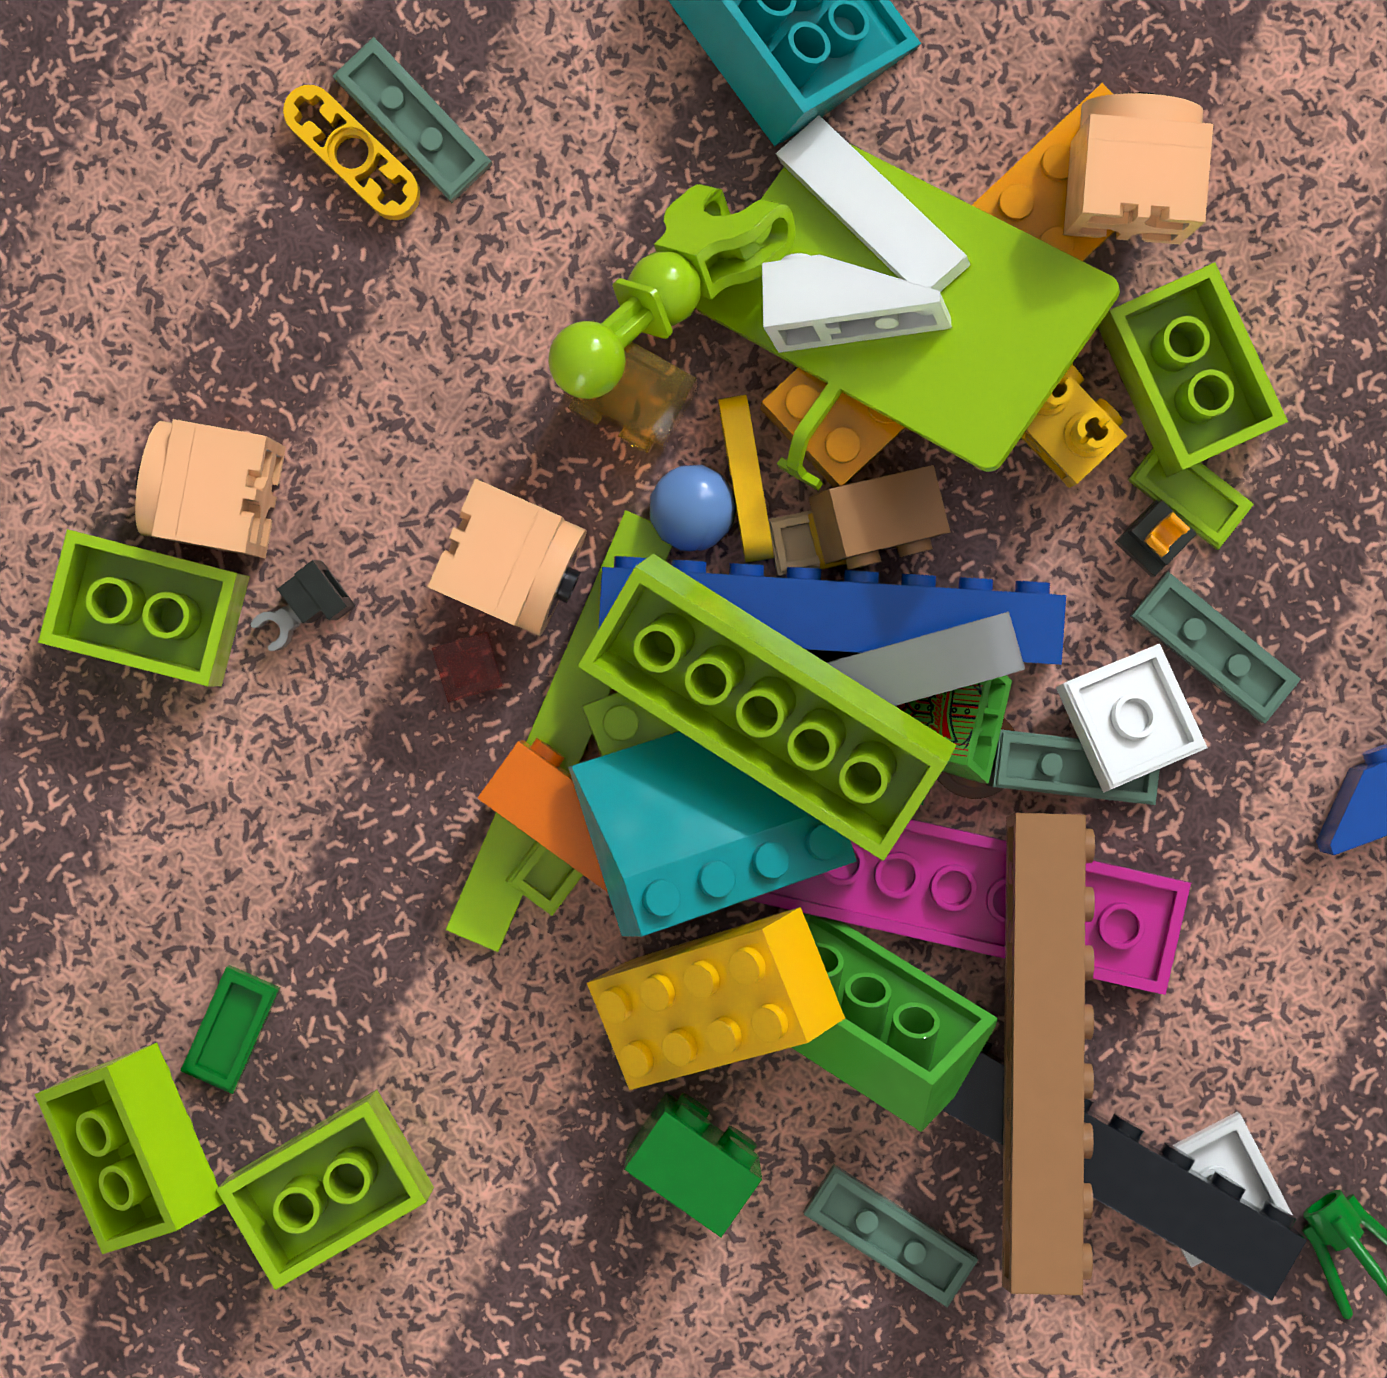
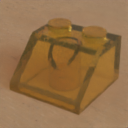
(644, 402)

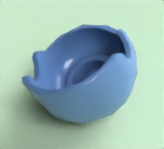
(692, 507)

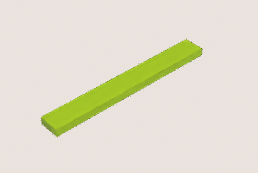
(487, 899)

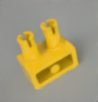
(1074, 430)

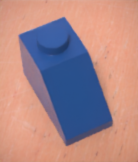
(1359, 807)

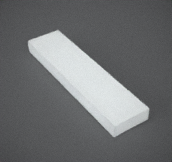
(872, 207)

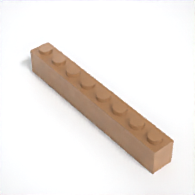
(1045, 1054)

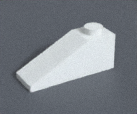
(833, 303)

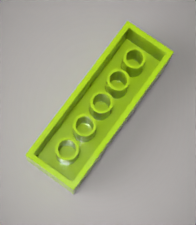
(766, 705)

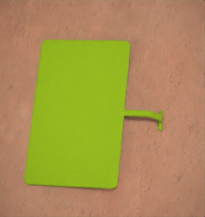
(967, 388)

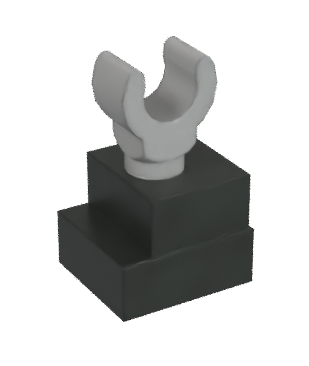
(308, 596)

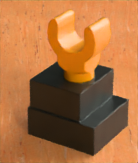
(1155, 537)

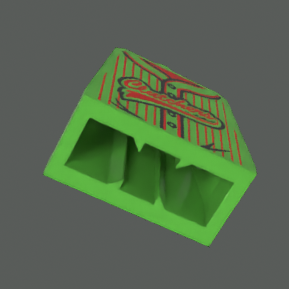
(970, 720)

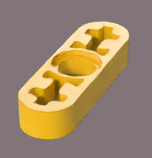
(310, 134)
(746, 478)

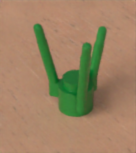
(1337, 1222)

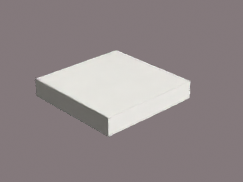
(1131, 717)
(1233, 1153)

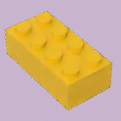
(716, 1000)

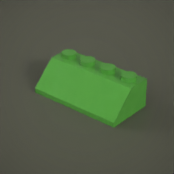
(902, 1032)

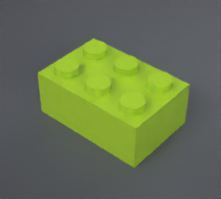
(1191, 369)
(143, 609)
(130, 1149)
(326, 1189)

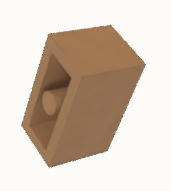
(878, 516)

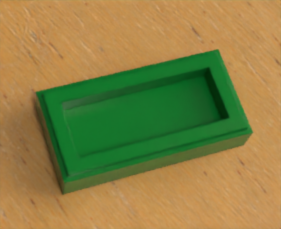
(230, 1029)

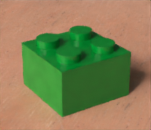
(695, 1162)

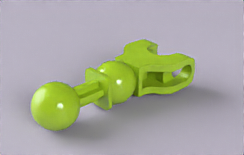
(691, 261)

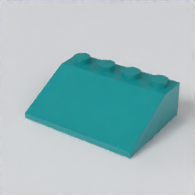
(797, 55)
(693, 833)

